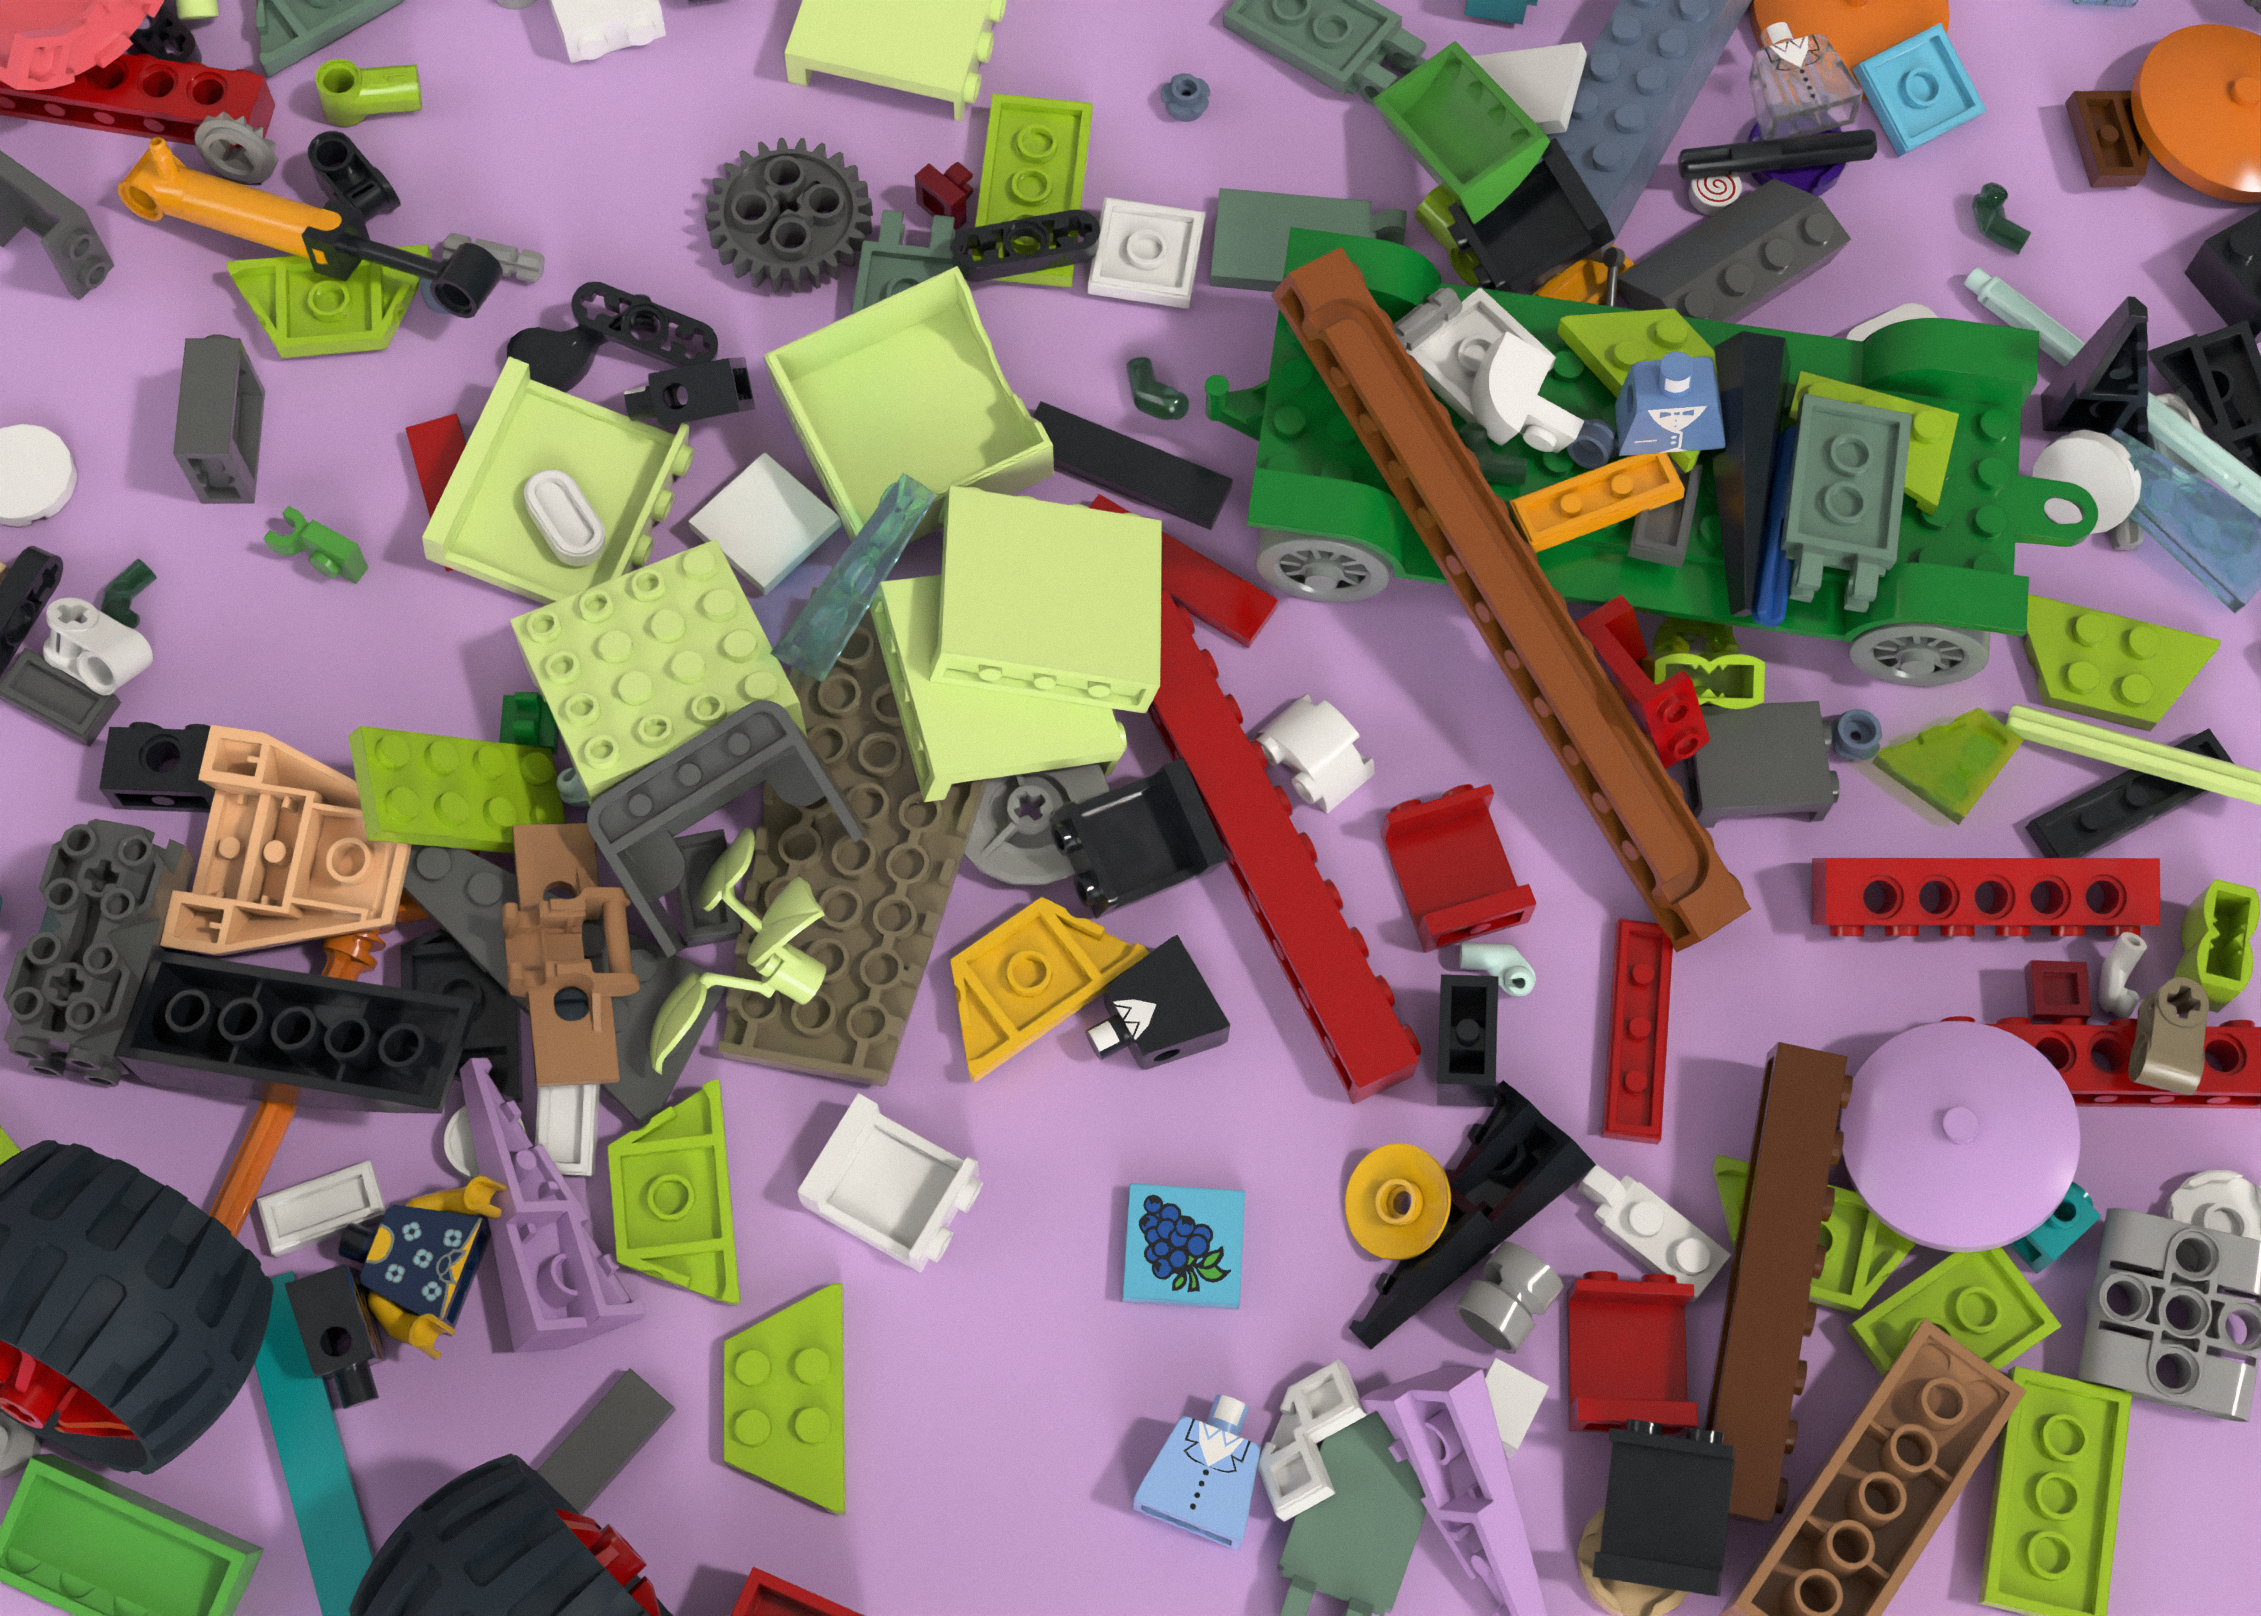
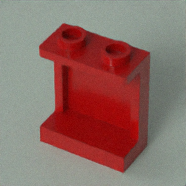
(1663, 710)

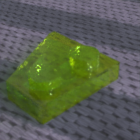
(1952, 762)

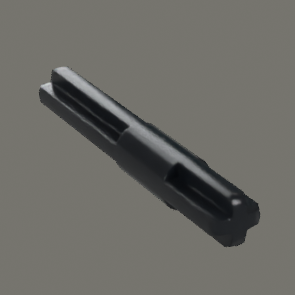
(1777, 154)

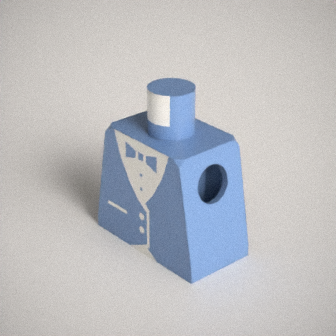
(1669, 406)

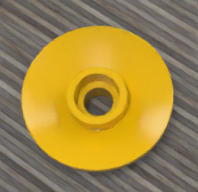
(1377, 1195)

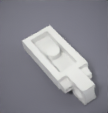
(1653, 1230)

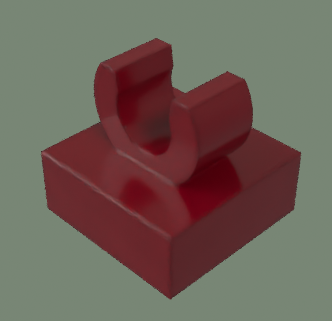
(945, 192)
(2057, 990)

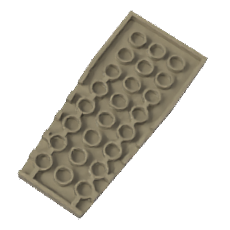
(876, 893)

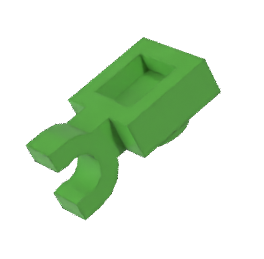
(327, 549)

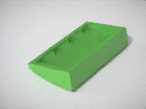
(1463, 130)
(116, 1550)

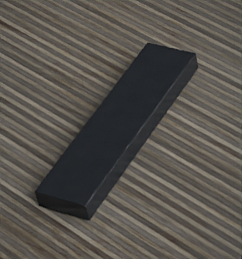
(1134, 467)
(2118, 807)

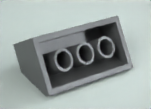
(1739, 256)

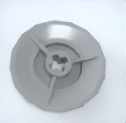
(1021, 848)

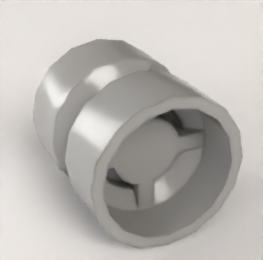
(1513, 1291)

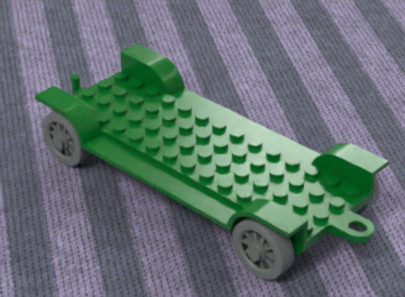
(1339, 529)

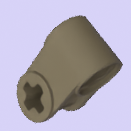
(2170, 1047)

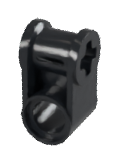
(355, 180)

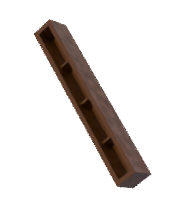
(1774, 1270)

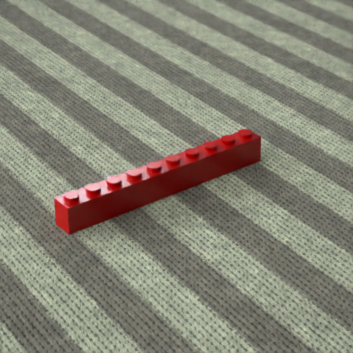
(1278, 870)

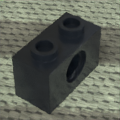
(132, 765)
(1467, 1040)

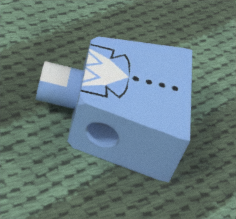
(1204, 1475)

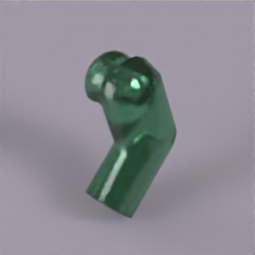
(1992, 219)
(1152, 396)
(1492, 466)
(123, 589)

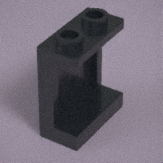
(1536, 229)
(1138, 840)

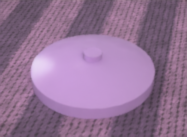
(1960, 1136)

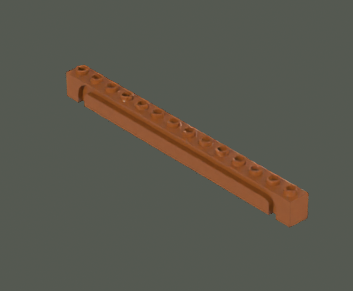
(1510, 600)

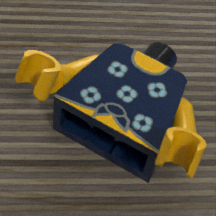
(424, 1260)

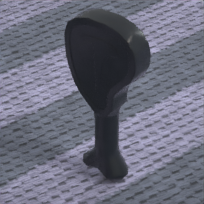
(566, 356)

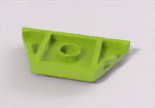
(321, 314)
(1620, 339)
(2110, 662)
(677, 1198)
(1857, 1245)
(790, 1400)

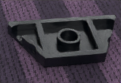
(442, 966)

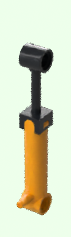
(329, 236)

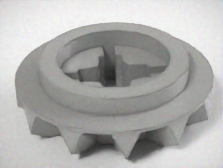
(247, 164)

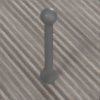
(1613, 259)

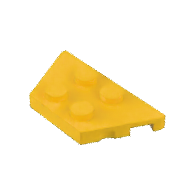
(1031, 980)

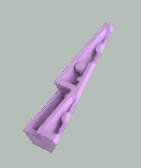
(547, 1263)
(1455, 1447)

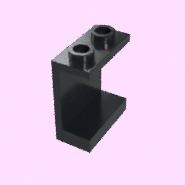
(1666, 1508)

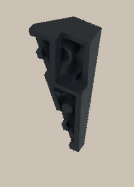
(2105, 380)
(2221, 385)
(1753, 392)
(1501, 1183)

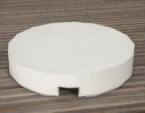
(2098, 467)
(34, 474)
(2210, 1192)

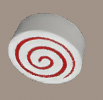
(1715, 193)

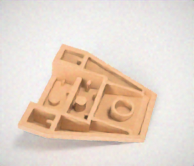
(281, 854)

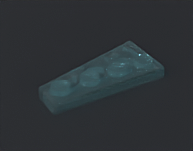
(2197, 525)
(848, 590)

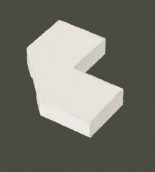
(1311, 1412)

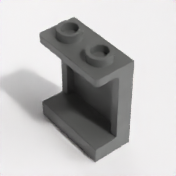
(60, 222)
(1762, 763)

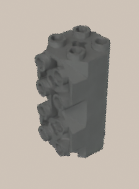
(96, 941)

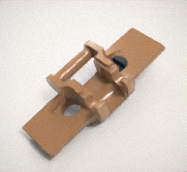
(546, 959)

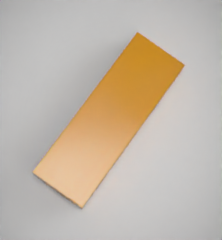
(1596, 499)

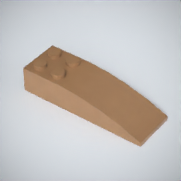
(1882, 1485)

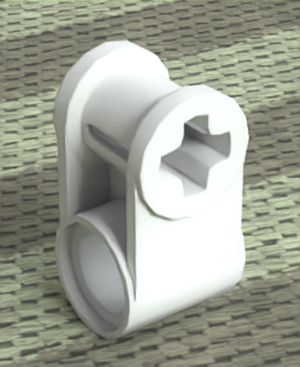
(98, 650)

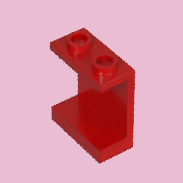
(1454, 868)
(1628, 1353)

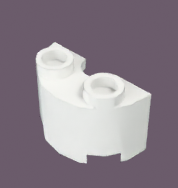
(1318, 750)

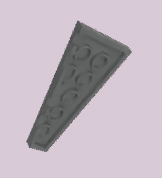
(466, 901)

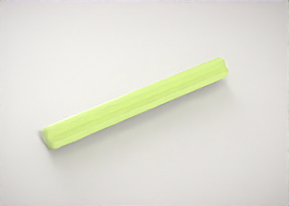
(2136, 753)

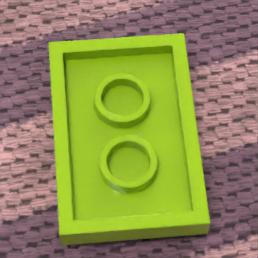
(1970, 1297)

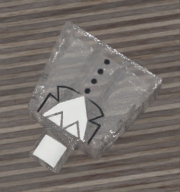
(1800, 85)

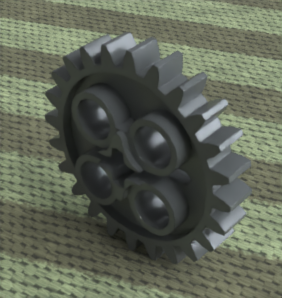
(788, 215)

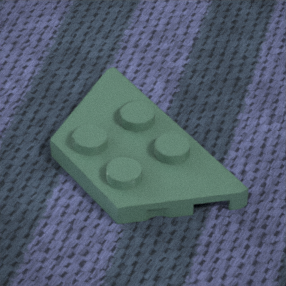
(300, 27)

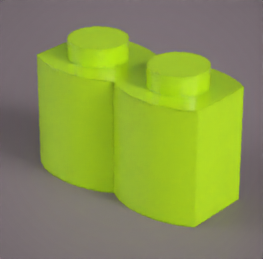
(1717, 677)
(2217, 941)

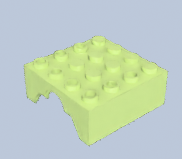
(908, 394)
(649, 663)

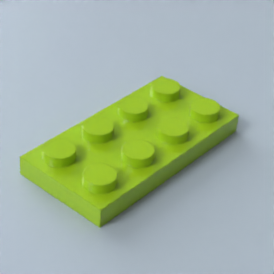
(1034, 169)
(451, 789)
(2056, 1498)

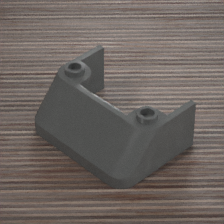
(644, 813)

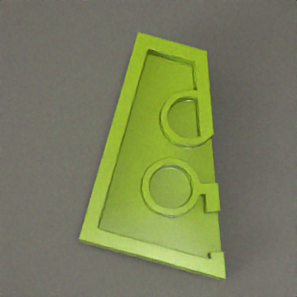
(1929, 439)

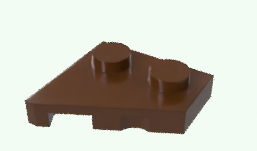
(2108, 138)

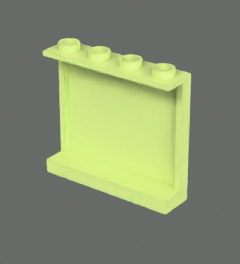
(897, 44)
(532, 428)
(1049, 600)
(971, 731)

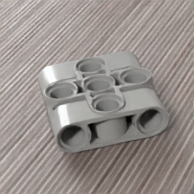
(2128, 1363)

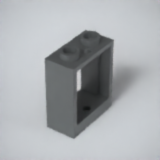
(219, 420)

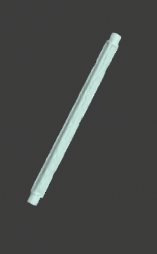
(2162, 420)

